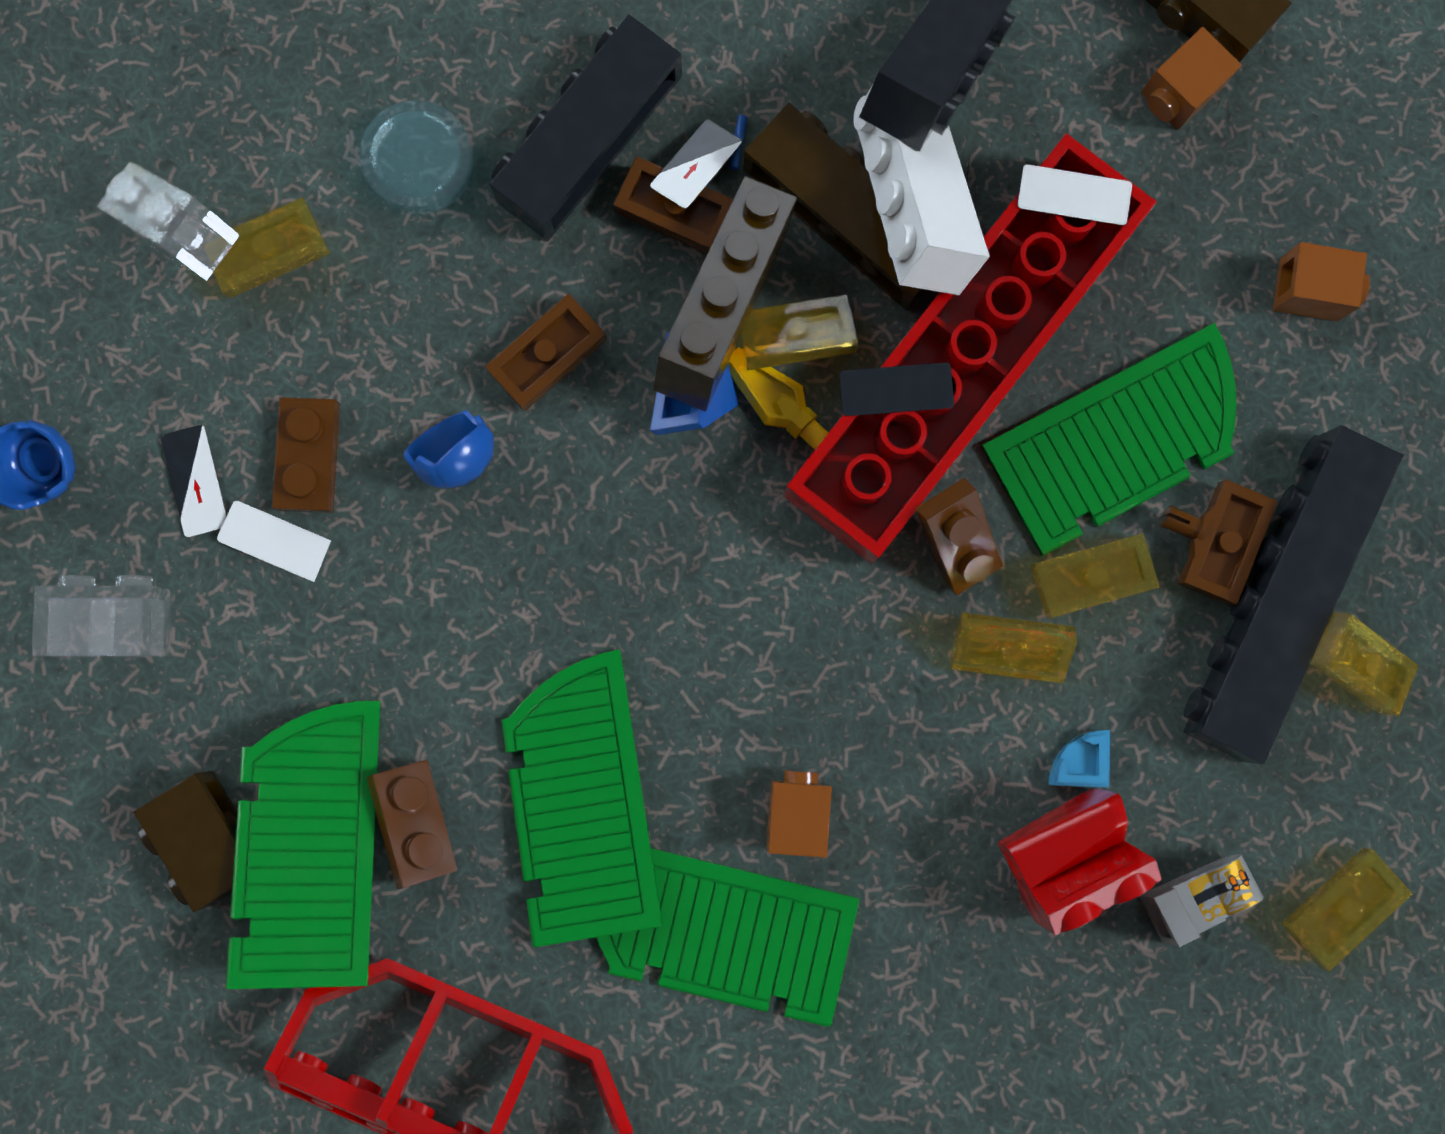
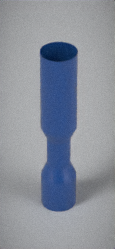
(740, 131)

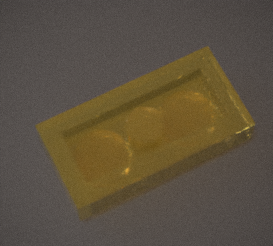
(271, 248)
(798, 332)
(1094, 576)
(1013, 647)
(1365, 664)
(1346, 909)

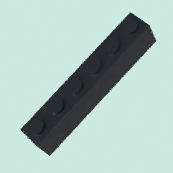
(1291, 594)

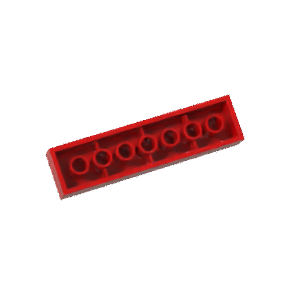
(1039, 267)

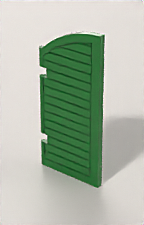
(1119, 440)
(582, 806)
(306, 852)
(741, 938)

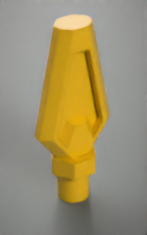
(777, 400)

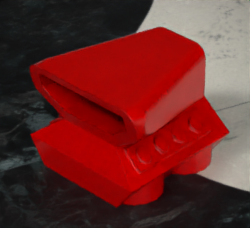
(1078, 861)

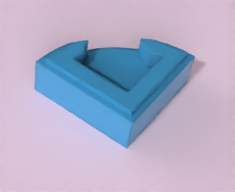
(1083, 761)

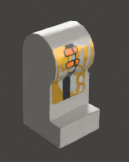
(1201, 899)

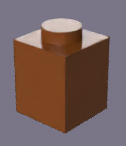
(1189, 79)
(1321, 282)
(799, 815)

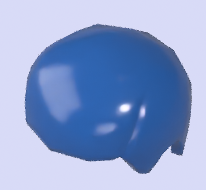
(452, 451)
(33, 464)

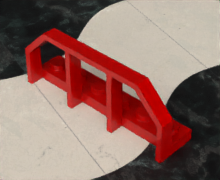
(360, 1099)

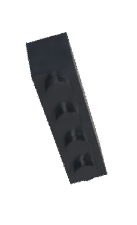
(935, 67)
(586, 126)

